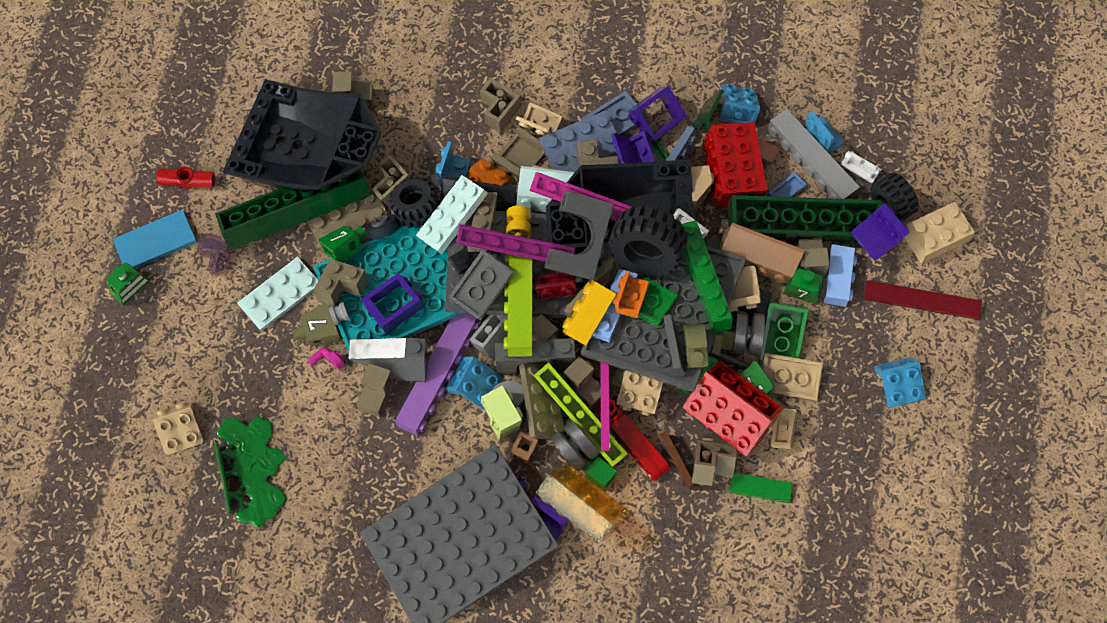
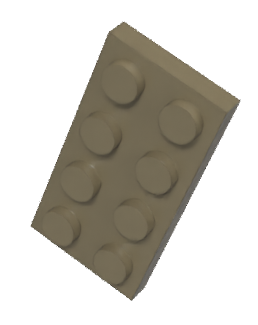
(353, 216)
(542, 410)

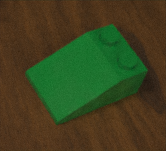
(784, 329)

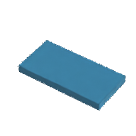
(155, 240)

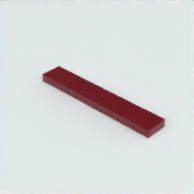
(922, 300)

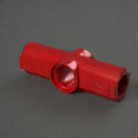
(175, 177)

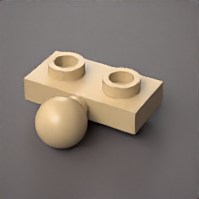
(784, 429)

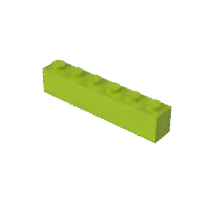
(519, 307)
(578, 412)

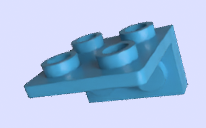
(739, 105)
(823, 132)
(451, 164)
(473, 380)
(902, 381)

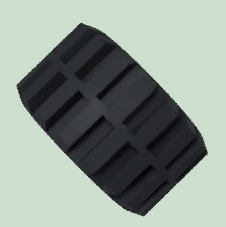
(409, 192)
(897, 194)

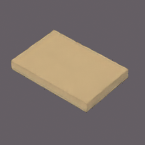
(793, 376)

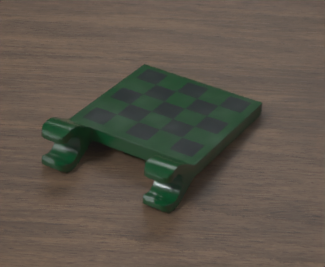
(706, 112)

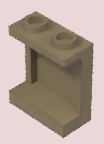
(519, 151)

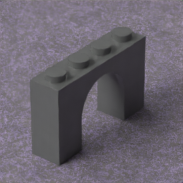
(597, 215)
(556, 351)

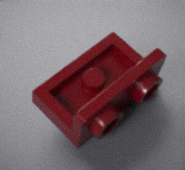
(555, 285)

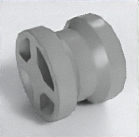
(339, 313)

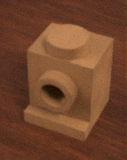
(522, 455)

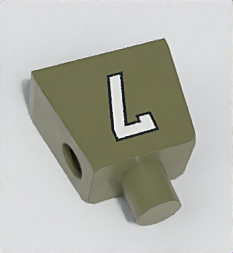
(317, 327)

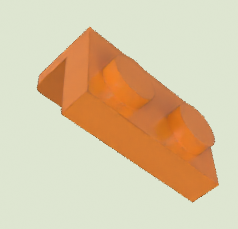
(488, 173)
(630, 295)

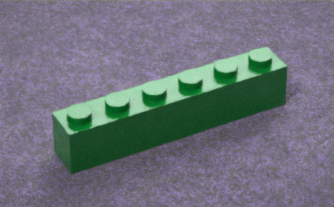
(706, 280)

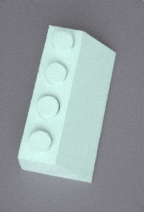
(533, 200)

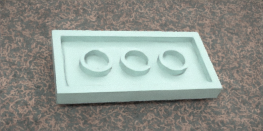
(452, 211)
(278, 294)

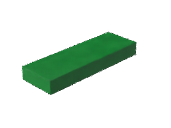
(761, 487)

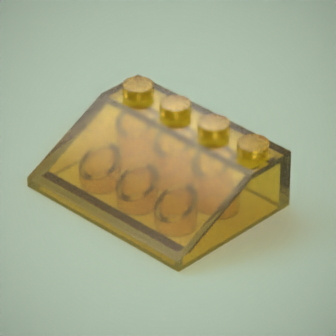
(582, 503)

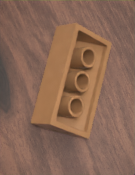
(766, 254)

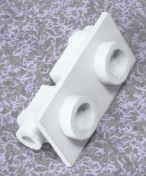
(860, 166)

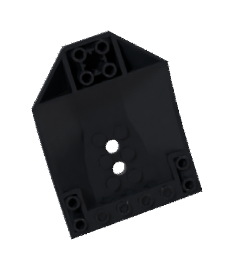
(334, 132)
(644, 184)

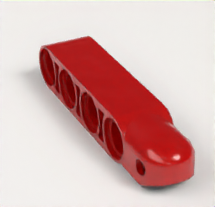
(635, 442)

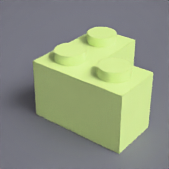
(503, 415)

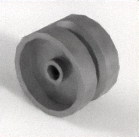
(751, 334)
(574, 446)

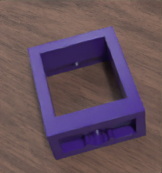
(671, 105)
(400, 315)

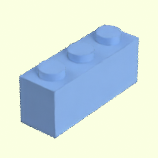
(840, 275)

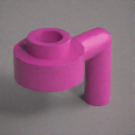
(335, 359)

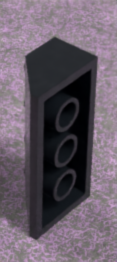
(506, 195)

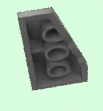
(401, 355)

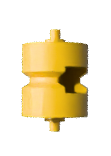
(519, 221)

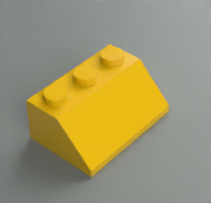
(588, 312)

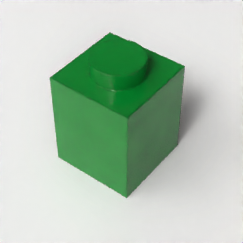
(600, 473)

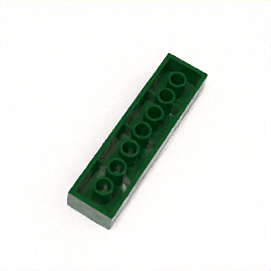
(285, 209)
(801, 217)

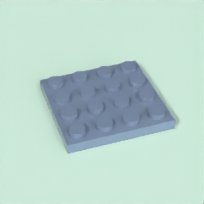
(561, 144)

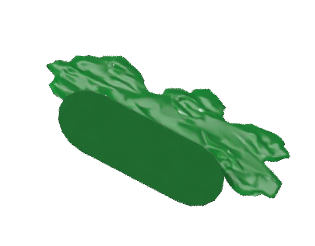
(253, 465)

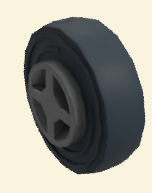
(381, 226)

